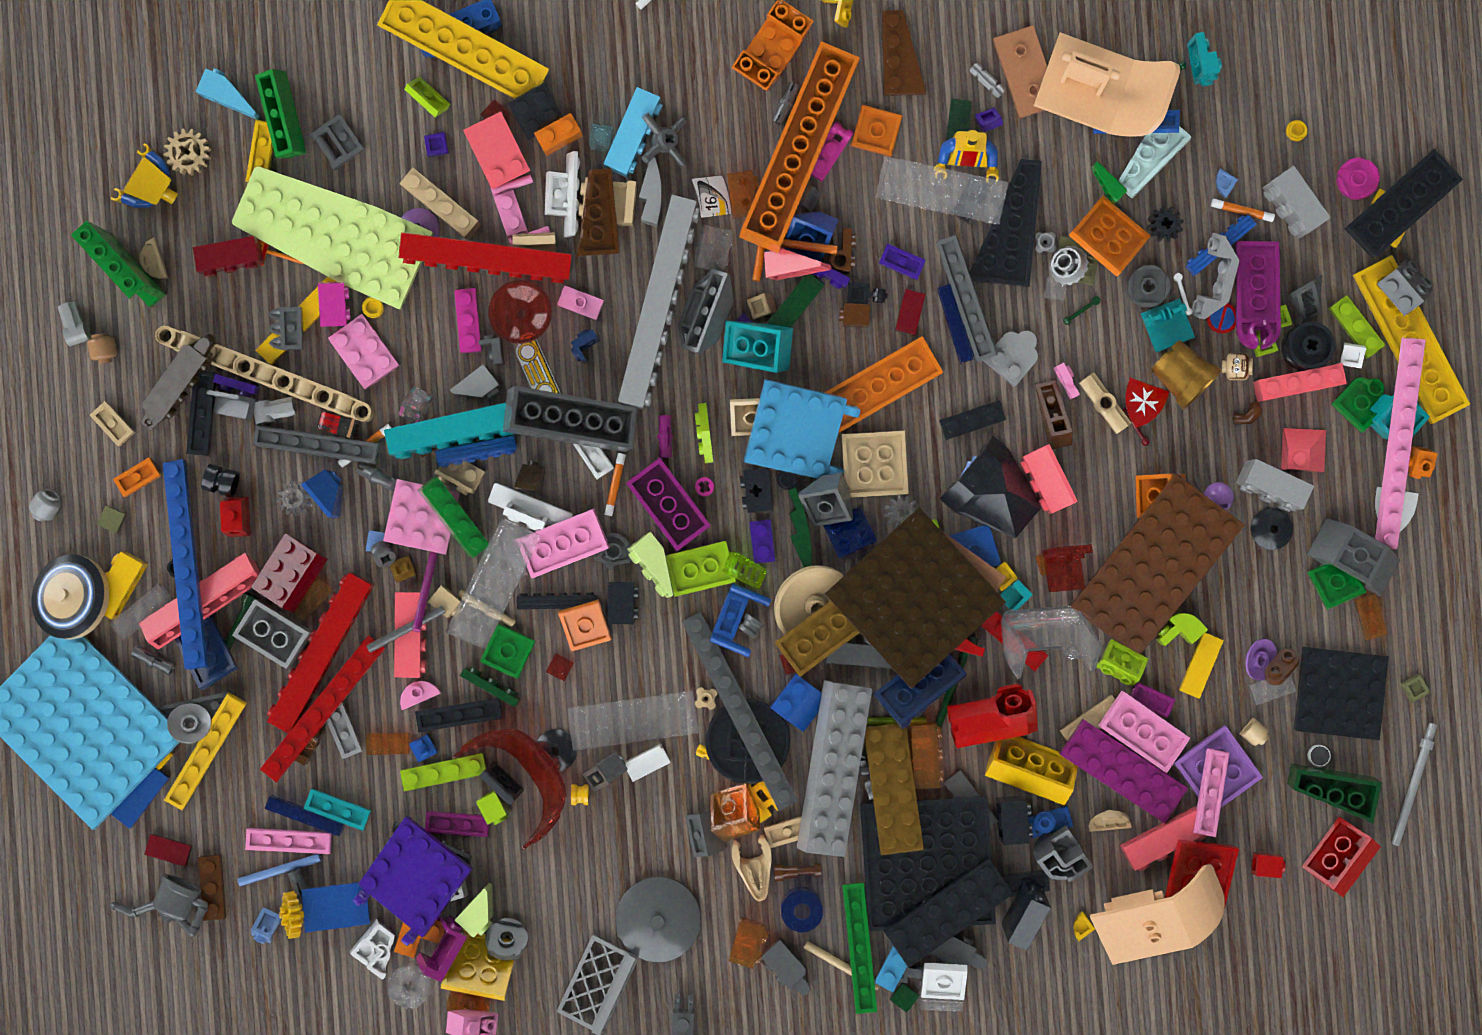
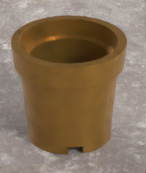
(1185, 373)

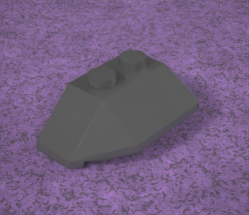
(706, 311)

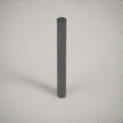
(404, 630)

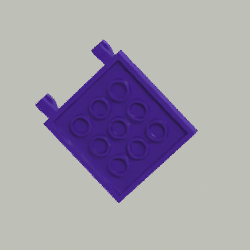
(414, 878)

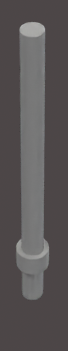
(1426, 745)

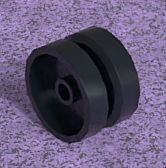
(1320, 344)

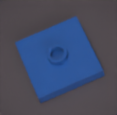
(980, 542)

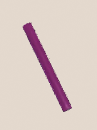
(424, 592)

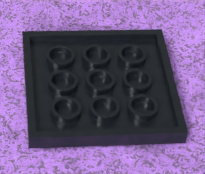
(1341, 693)

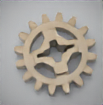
(182, 159)

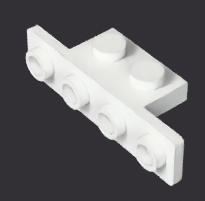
(562, 194)
(526, 508)

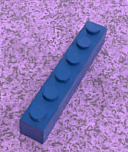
(1233, 234)
(475, 451)

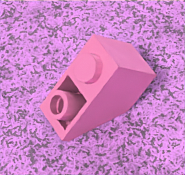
(471, 1022)

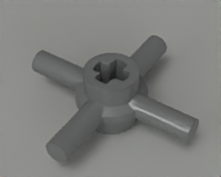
(664, 140)

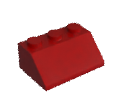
(1341, 856)

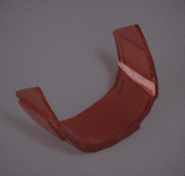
(536, 764)

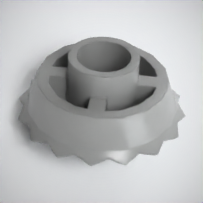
(1069, 265)

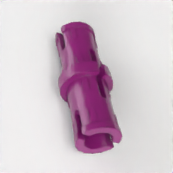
(665, 436)

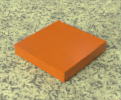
(876, 130)
(585, 625)

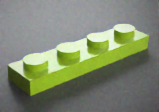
(443, 771)

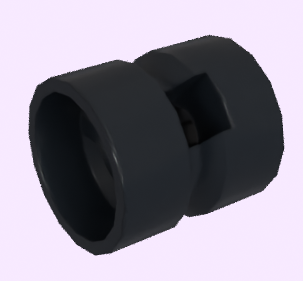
(224, 481)

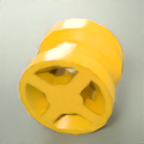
(580, 794)

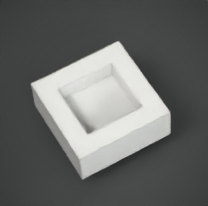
(1352, 355)

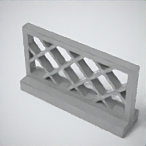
(614, 992)

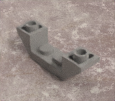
(1227, 268)

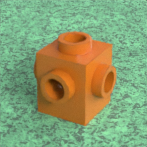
(1421, 462)

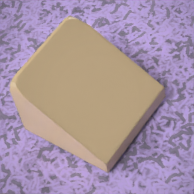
(762, 305)

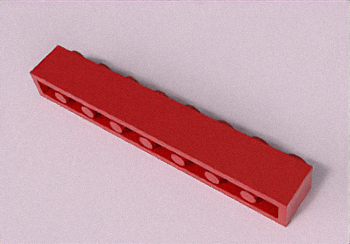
(484, 256)
(320, 653)

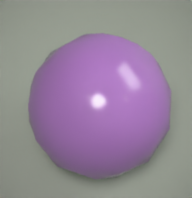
(1220, 494)

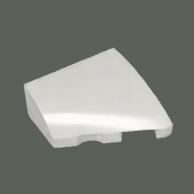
(374, 948)

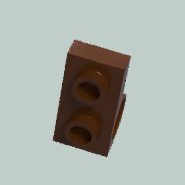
(848, 241)

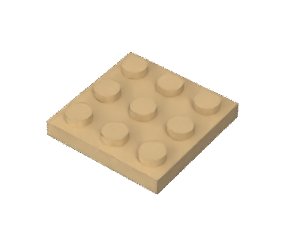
(875, 463)

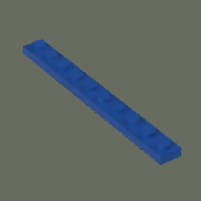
(185, 565)

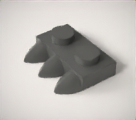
(289, 328)

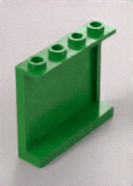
(118, 263)

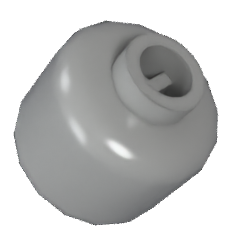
(45, 505)

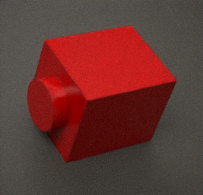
(1267, 865)

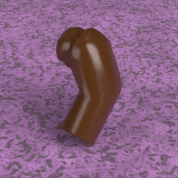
(1250, 417)

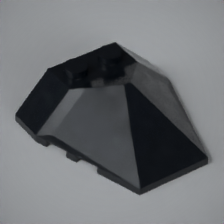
(994, 491)

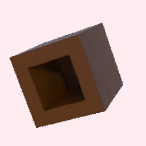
(855, 315)

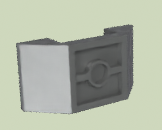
(1354, 554)

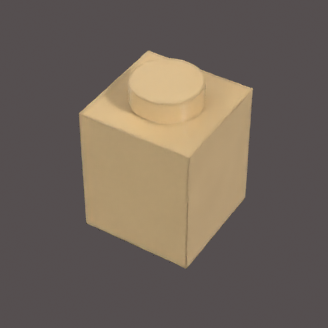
(447, 599)

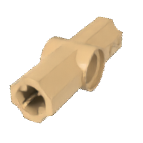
(1096, 391)

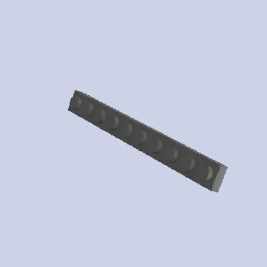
(739, 712)

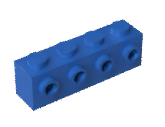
(479, 16)

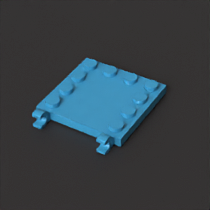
(796, 429)

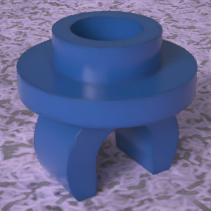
(1044, 822)

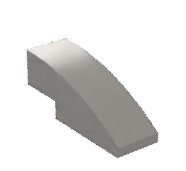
(651, 194)

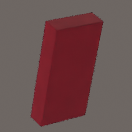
(910, 312)
(168, 850)

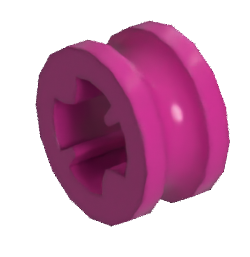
(698, 488)

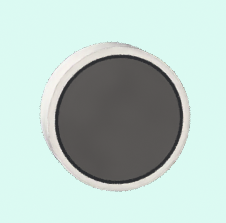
(1319, 755)

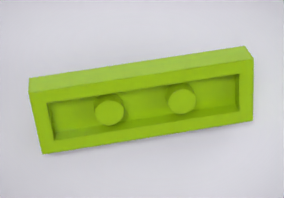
(1356, 326)

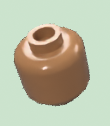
(102, 348)

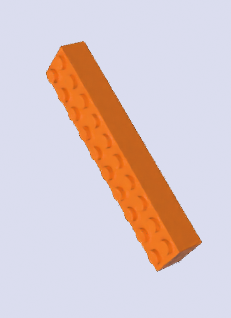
(799, 147)

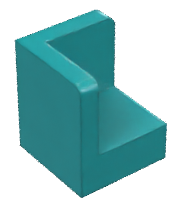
(1015, 595)

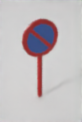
(1223, 319)

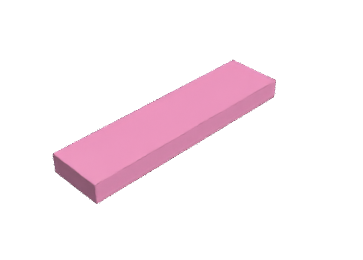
(1211, 792)
(288, 840)

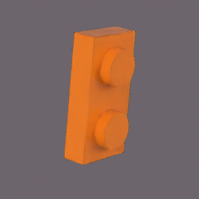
(137, 477)

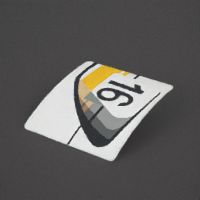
(712, 196)

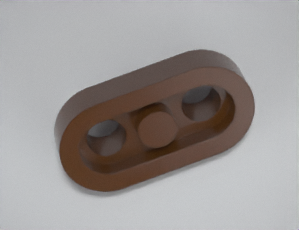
(1282, 665)

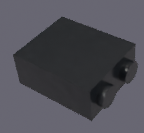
(1026, 915)

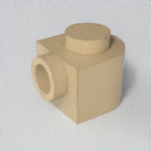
(1255, 732)

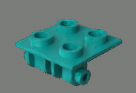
(1167, 325)

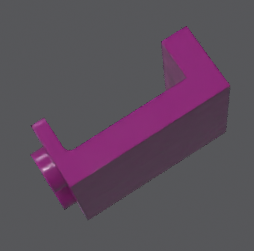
(445, 952)

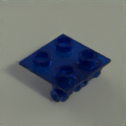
(850, 535)

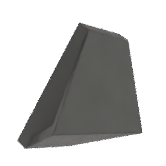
(1307, 299)

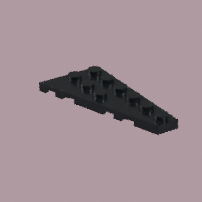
(1008, 246)

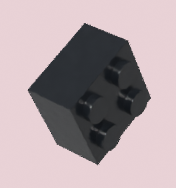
(1013, 820)

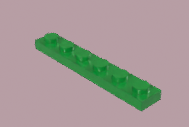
(859, 948)

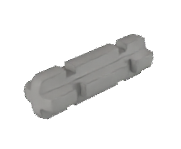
(987, 80)

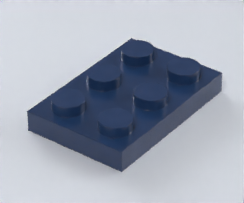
(218, 654)

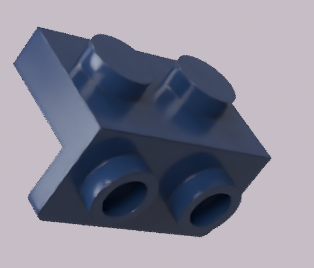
(585, 340)

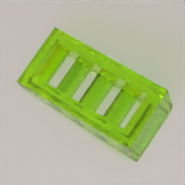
(731, 563)

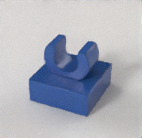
(423, 748)

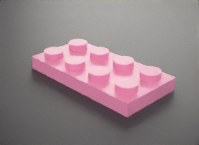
(567, 543)
(1144, 731)

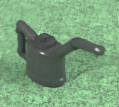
(174, 903)

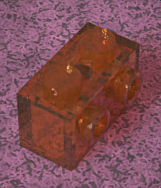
(741, 192)
(747, 943)

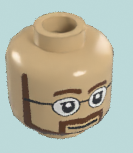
(1237, 366)

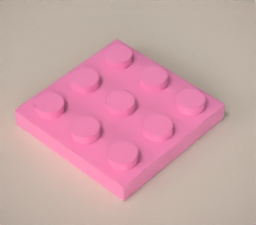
(414, 522)

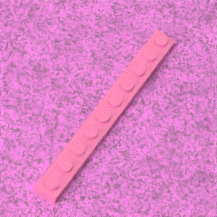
(1400, 441)

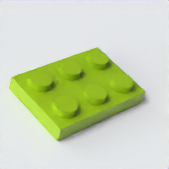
(698, 568)

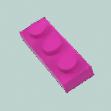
(468, 320)

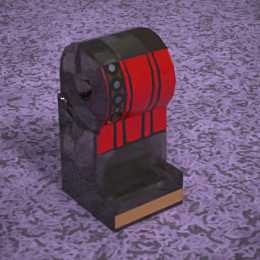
(338, 425)

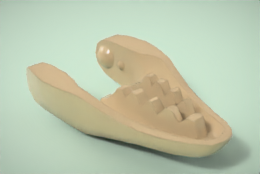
(755, 870)

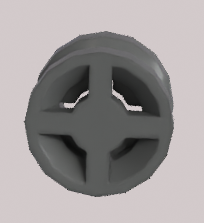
(383, 554)
(750, 625)

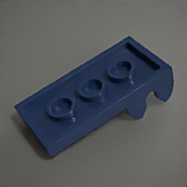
(907, 703)

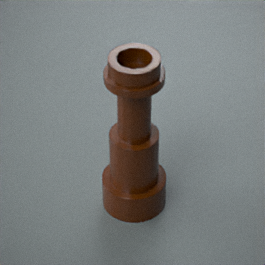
(787, 872)

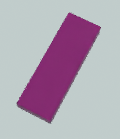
(456, 824)

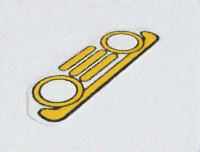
(536, 367)

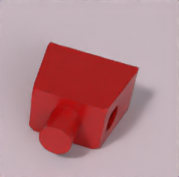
(235, 516)

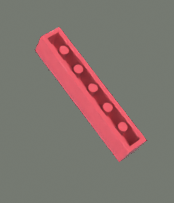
(215, 593)

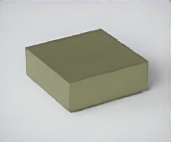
(111, 519)
(1415, 688)

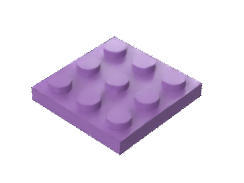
(1240, 770)

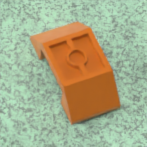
(773, 45)

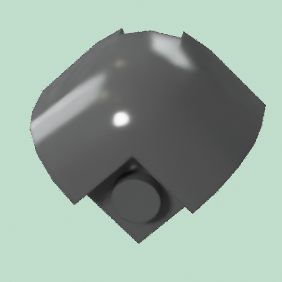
(1061, 855)

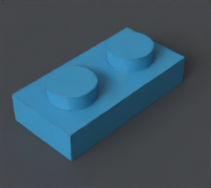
(891, 971)

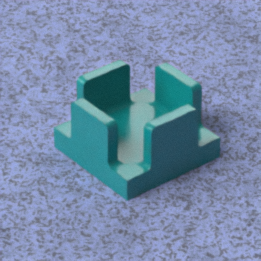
(1383, 412)

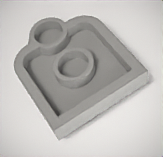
(1014, 356)

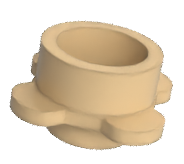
(711, 694)

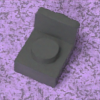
(496, 352)

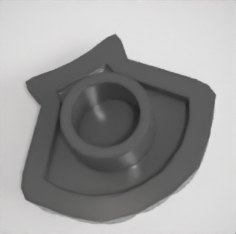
(617, 553)

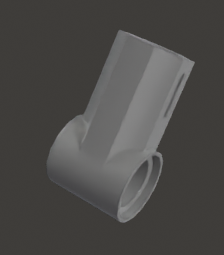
(74, 330)
(267, 410)

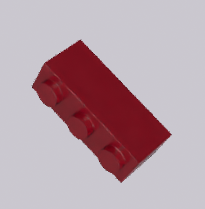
(228, 256)

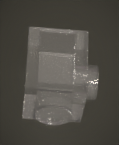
(415, 405)

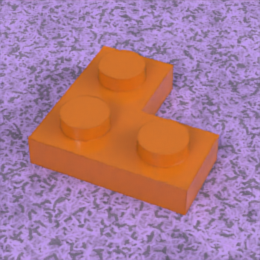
(434, 935)

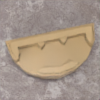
(152, 260)
(1109, 821)

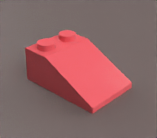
(496, 150)

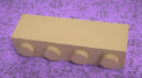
(440, 204)

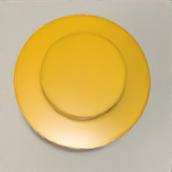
(1296, 130)

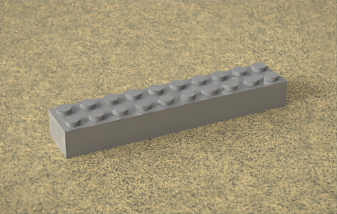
(657, 305)

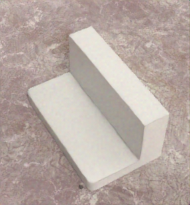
(647, 762)

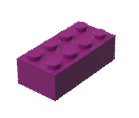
(668, 504)

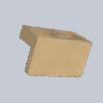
(535, 241)

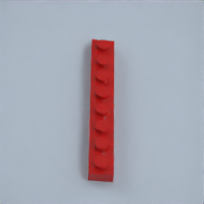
(321, 710)

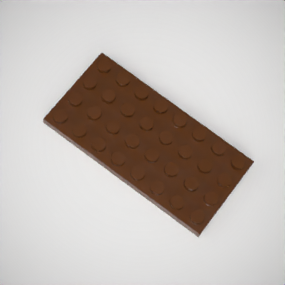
(1157, 564)

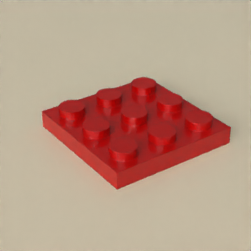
(1193, 855)

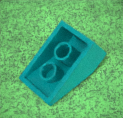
(757, 345)

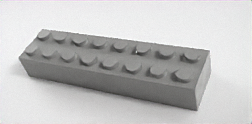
(834, 768)

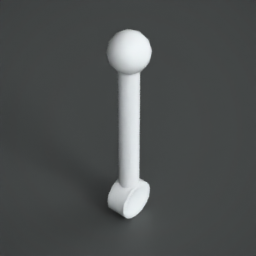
(1178, 277)

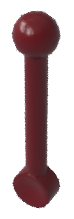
(1145, 441)

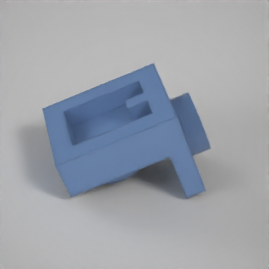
(265, 926)

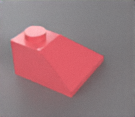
(1303, 450)

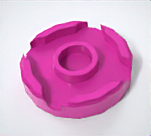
(1357, 178)

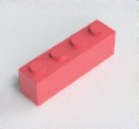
(1299, 382)
(409, 647)
(1160, 840)

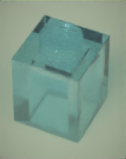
(601, 137)

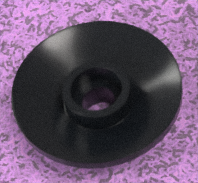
(1261, 529)
(561, 740)

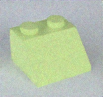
(478, 912)

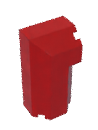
(994, 718)

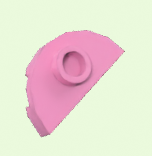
(418, 692)

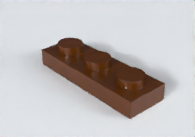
(212, 886)

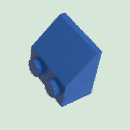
(798, 702)

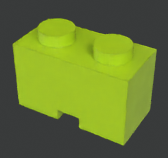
(493, 808)

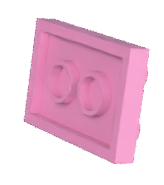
(363, 351)

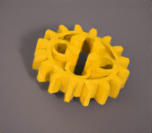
(291, 914)

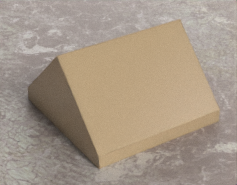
(742, 415)

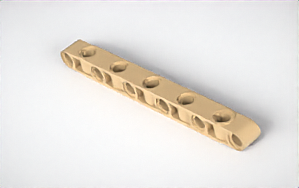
(272, 376)

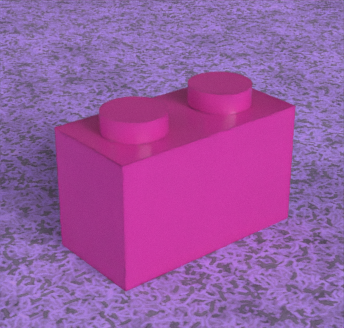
(332, 303)

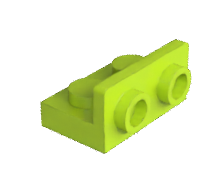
(1122, 663)

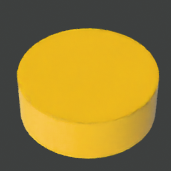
(372, 308)

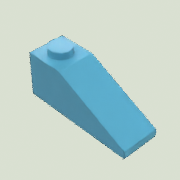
(219, 89)

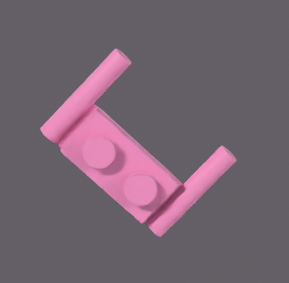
(510, 210)

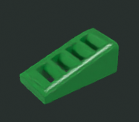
(1111, 186)

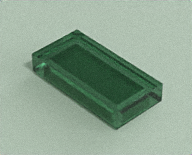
(958, 117)

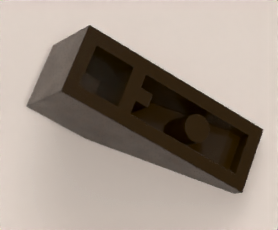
(531, 477)

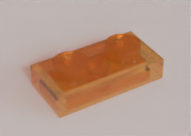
(1370, 617)
(387, 743)

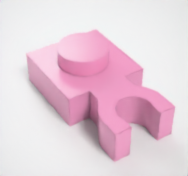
(1065, 376)

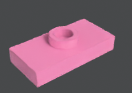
(580, 303)

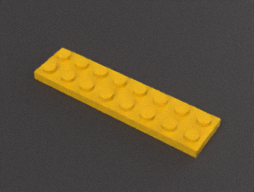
(462, 46)
(1439, 387)

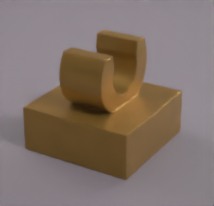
(403, 569)

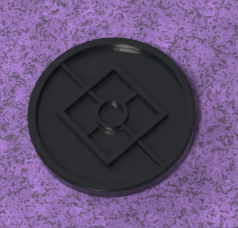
(728, 751)

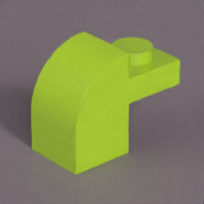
(1184, 624)

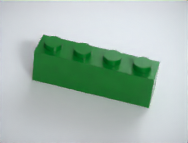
(280, 114)
(453, 517)

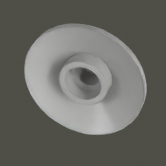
(185, 715)

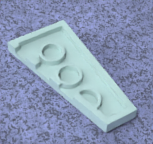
(1150, 158)

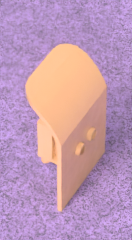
(1106, 88)
(1153, 925)

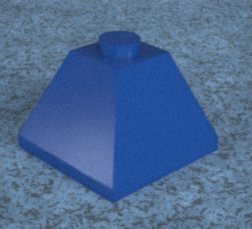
(813, 228)
(326, 492)

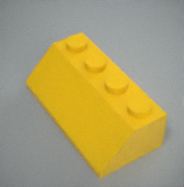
(1032, 768)

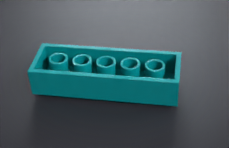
(445, 431)

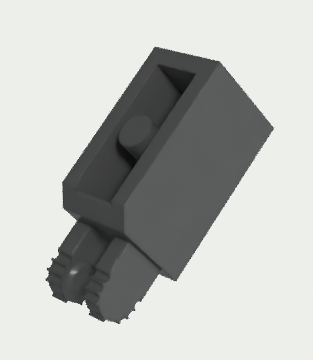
(960, 952)
(786, 965)
(683, 1018)

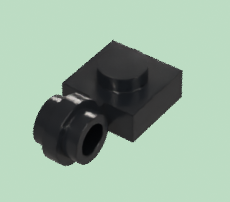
(859, 293)

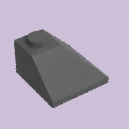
(827, 500)

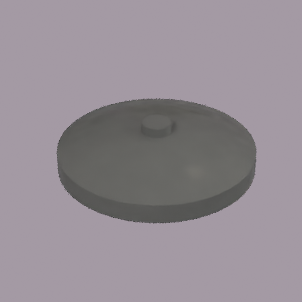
(658, 919)

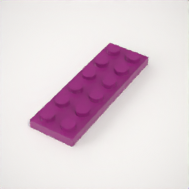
(1123, 771)

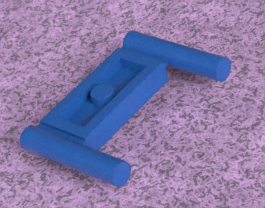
(731, 616)

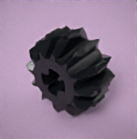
(1166, 216)

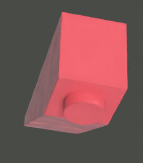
(790, 265)

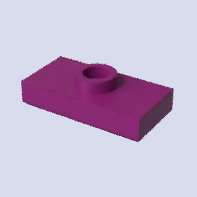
(1153, 699)

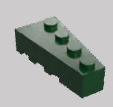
(1339, 789)

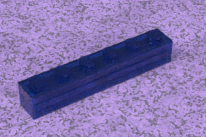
(955, 325)
(304, 816)

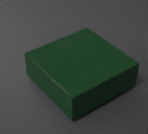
(904, 997)

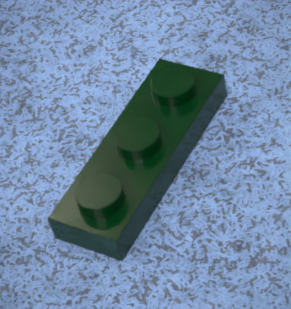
(491, 686)

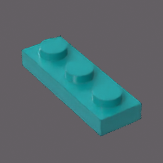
(337, 809)

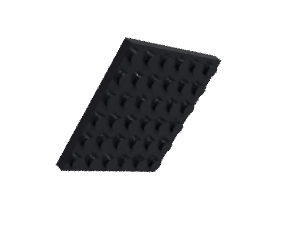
(953, 843)

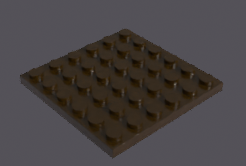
(915, 597)

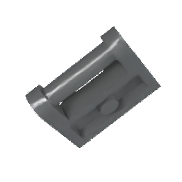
(342, 137)

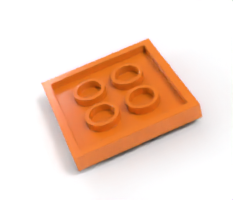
(1109, 235)

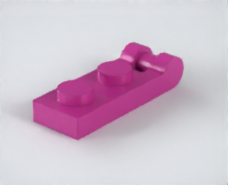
(831, 151)

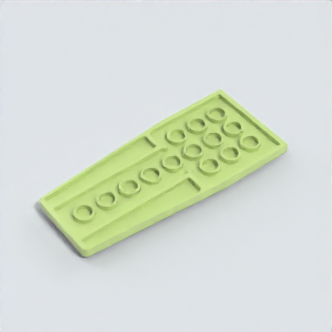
(330, 234)

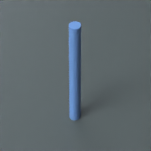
(279, 869)

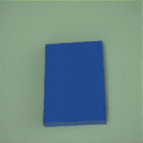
(140, 798)
(333, 907)

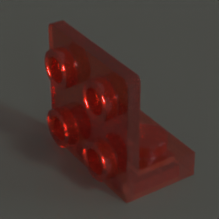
(1065, 568)

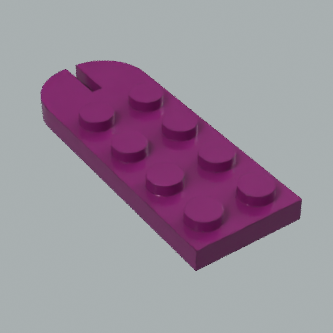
(1258, 293)

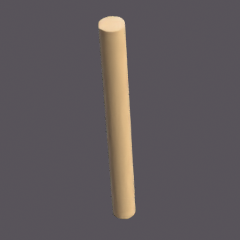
(830, 959)

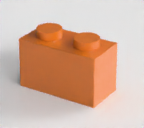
(558, 134)

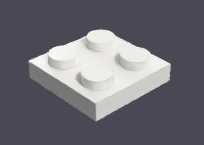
(944, 981)

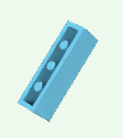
(632, 132)

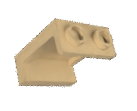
(624, 201)

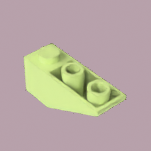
(652, 559)

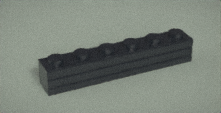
(550, 601)

